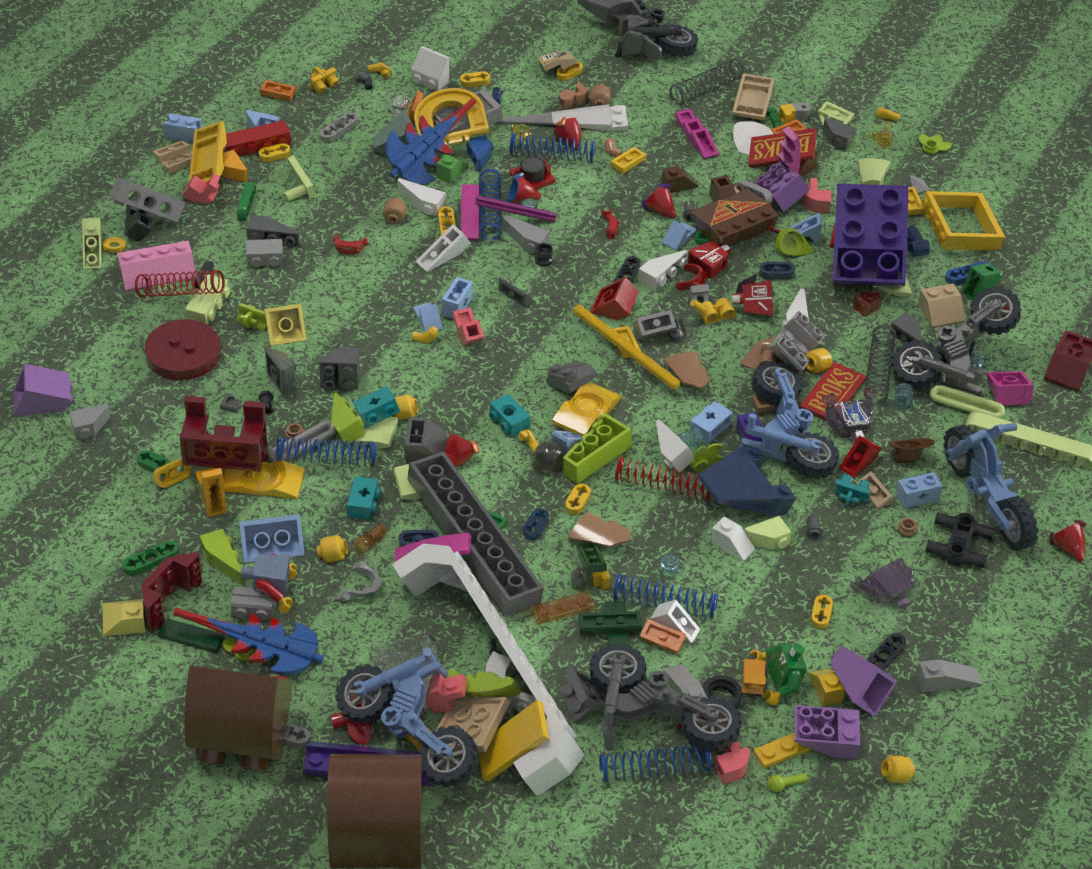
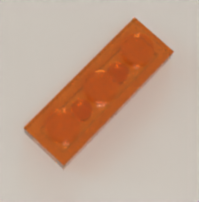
(562, 607)

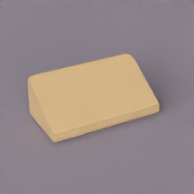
(878, 494)

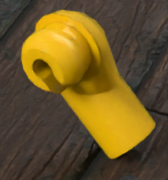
(380, 67)
(887, 114)
(426, 337)
(529, 438)

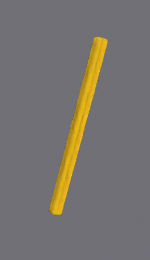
(627, 347)

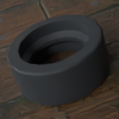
(727, 683)

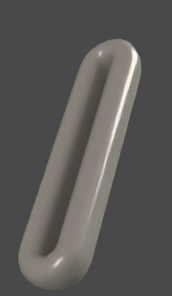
(320, 431)

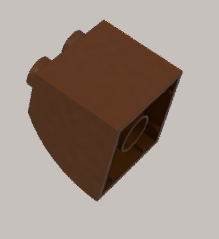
(236, 715)

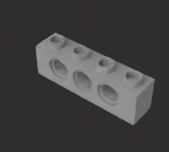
(123, 187)

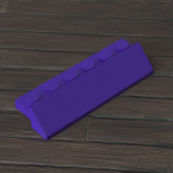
(318, 757)

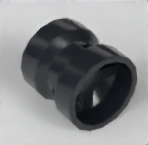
(543, 254)

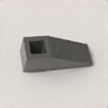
(260, 225)

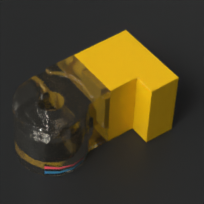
(582, 580)

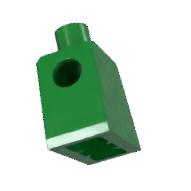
(981, 277)

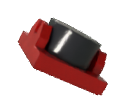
(535, 171)

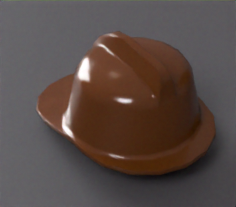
(909, 450)

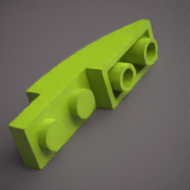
(488, 685)

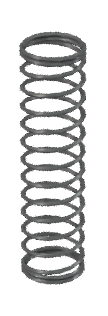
(731, 71)
(874, 339)

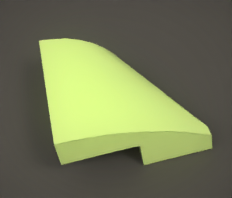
(873, 170)

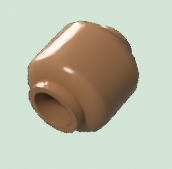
(600, 95)
(394, 210)

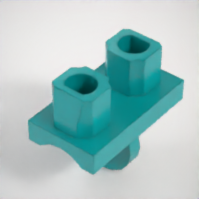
(852, 492)

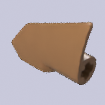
(759, 354)
(688, 369)
(597, 531)

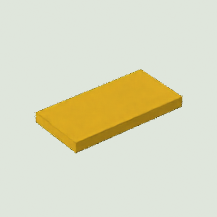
(514, 740)

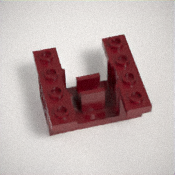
(222, 448)

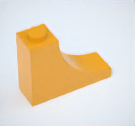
(212, 490)

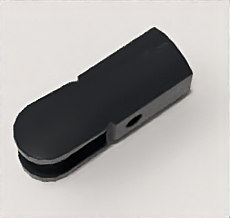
(206, 266)

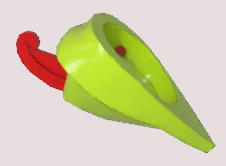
(791, 242)

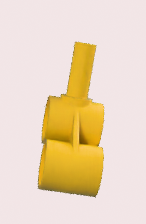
(718, 312)

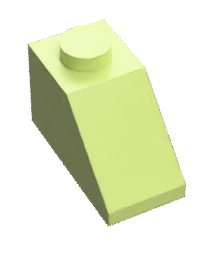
(769, 534)

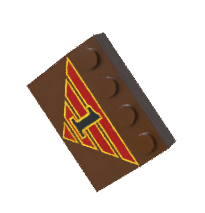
(734, 218)

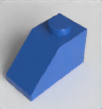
(479, 151)

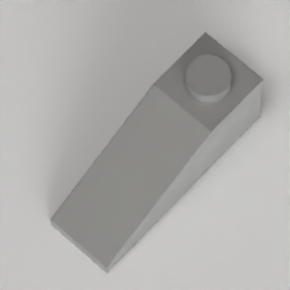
(524, 234)
(946, 675)
(684, 682)

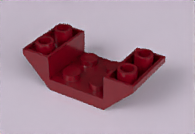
(1070, 361)
(172, 572)

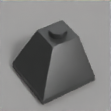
(279, 369)

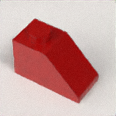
(860, 456)

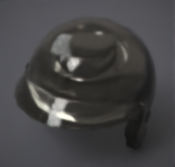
(548, 457)

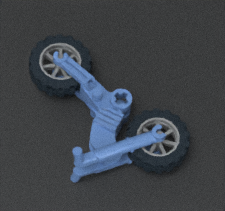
(782, 387)
(977, 456)
(406, 682)

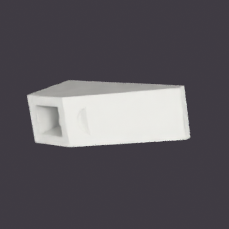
(654, 271)

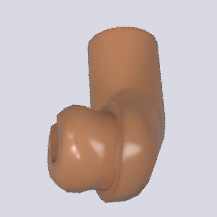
(609, 145)

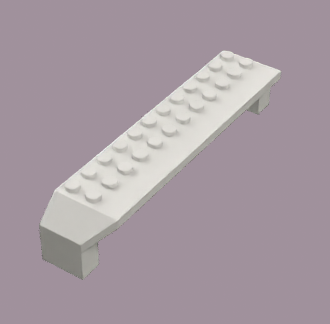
(560, 752)

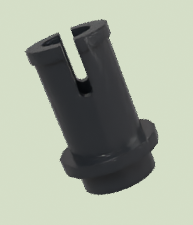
(266, 397)

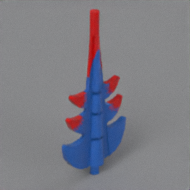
(409, 158)
(293, 651)

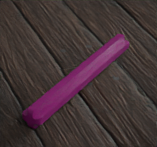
(515, 208)

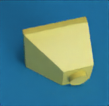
(285, 324)
(123, 617)

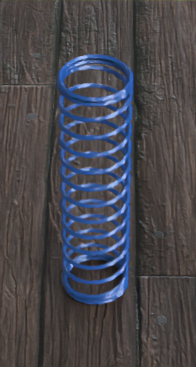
(513, 146)
(481, 183)
(280, 446)
(713, 599)
(603, 761)

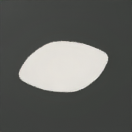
(744, 131)

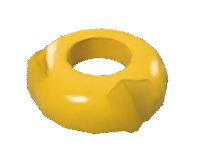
(114, 240)

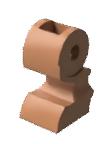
(568, 98)

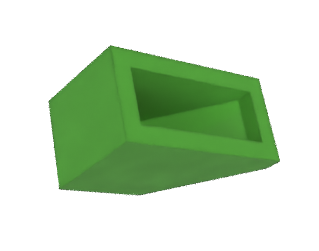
(449, 168)

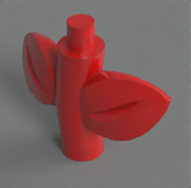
(358, 732)

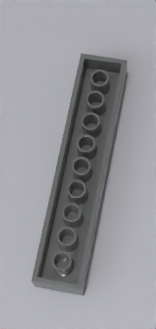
(491, 553)

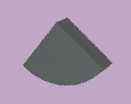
(229, 403)

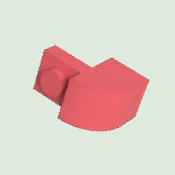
(200, 191)
(815, 199)
(468, 329)
(444, 691)
(732, 764)

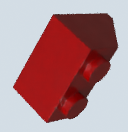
(615, 299)

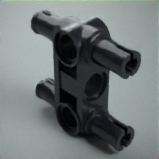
(963, 528)

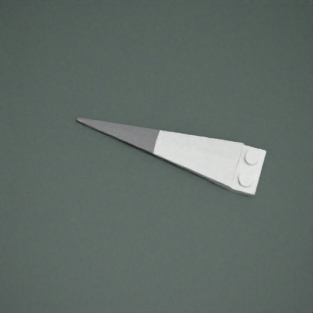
(594, 117)

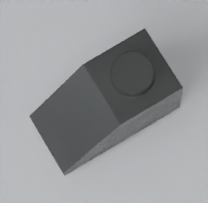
(838, 133)
(906, 328)

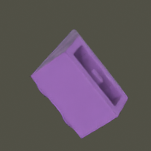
(784, 185)
(828, 730)

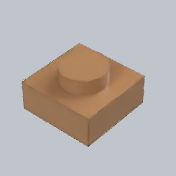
(760, 405)

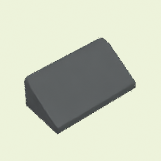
(514, 292)

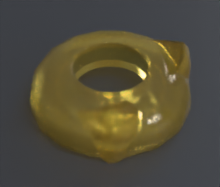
(515, 129)

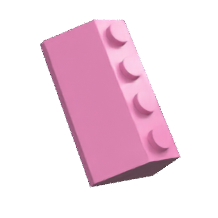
(157, 259)

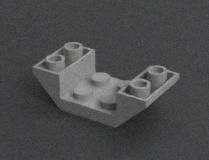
(795, 341)

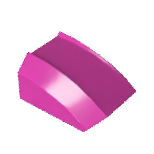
(1010, 387)

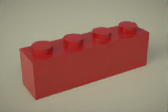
(255, 138)

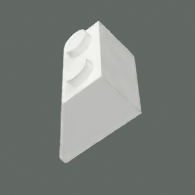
(430, 69)

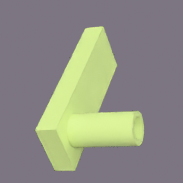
(305, 184)

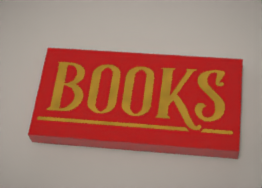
(767, 147)
(836, 380)

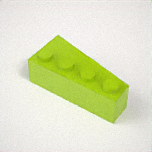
(597, 448)

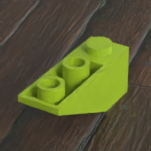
(345, 420)
(219, 553)

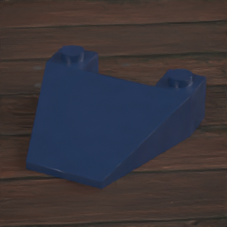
(742, 485)

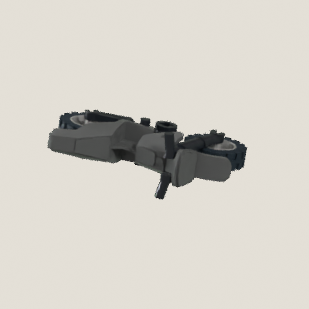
(638, 27)

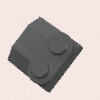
(570, 376)

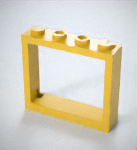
(990, 240)

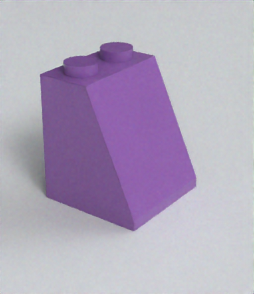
(41, 391)
(862, 680)

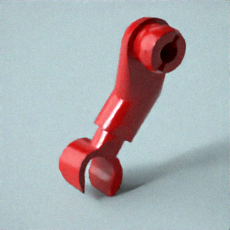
(613, 223)

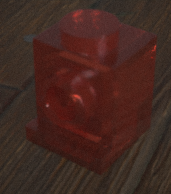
(870, 301)

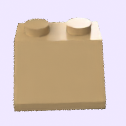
(941, 305)

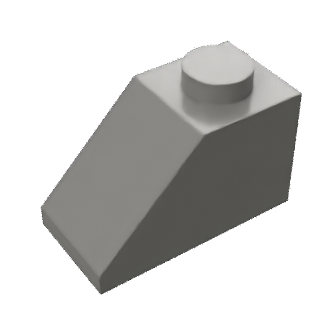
(89, 420)

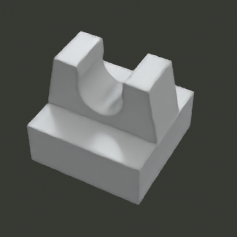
(699, 291)

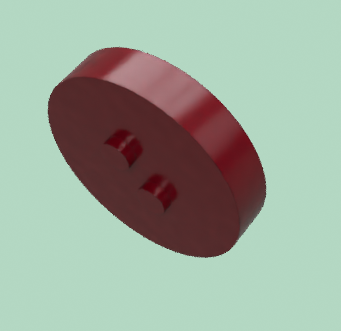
(182, 349)

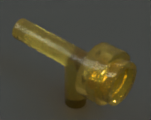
(884, 137)

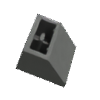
(343, 364)
(423, 439)

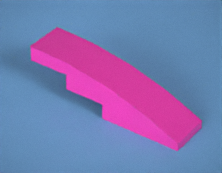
(696, 133)
(791, 150)
(470, 212)
(456, 542)

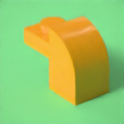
(753, 676)

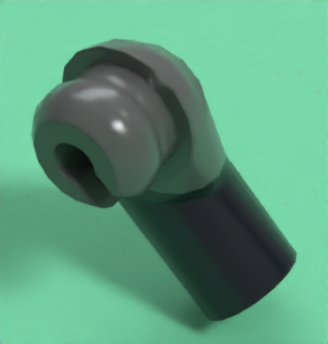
(361, 76)
(679, 331)

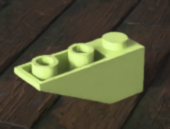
(92, 243)

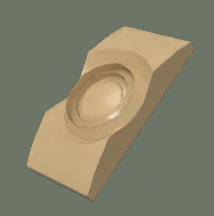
(753, 96)

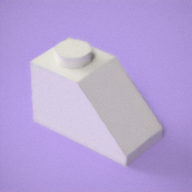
(732, 539)
(674, 616)

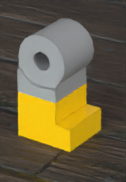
(794, 111)

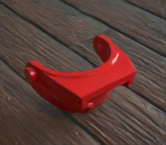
(355, 246)
(698, 280)

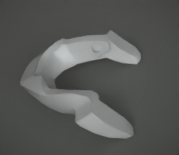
(371, 573)

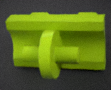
(251, 317)

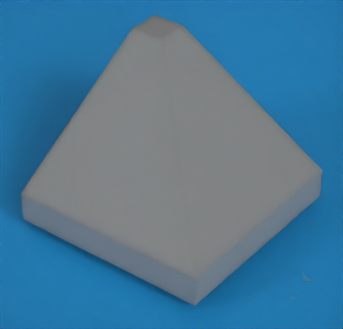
(918, 183)

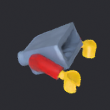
(271, 577)

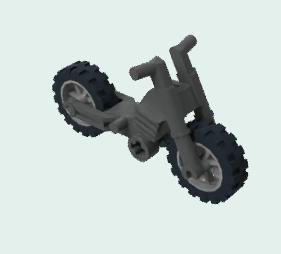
(928, 363)
(632, 698)

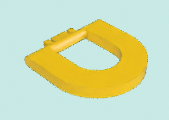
(454, 97)

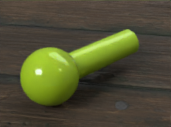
(777, 783)

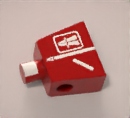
(710, 257)
(756, 298)

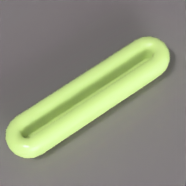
(966, 401)

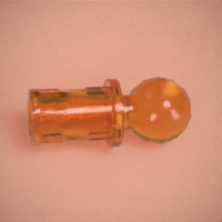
(362, 543)

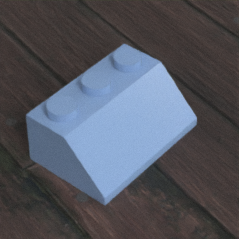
(271, 536)

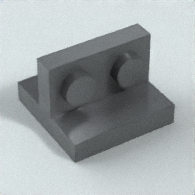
(581, 695)

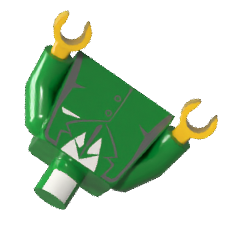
(785, 667)

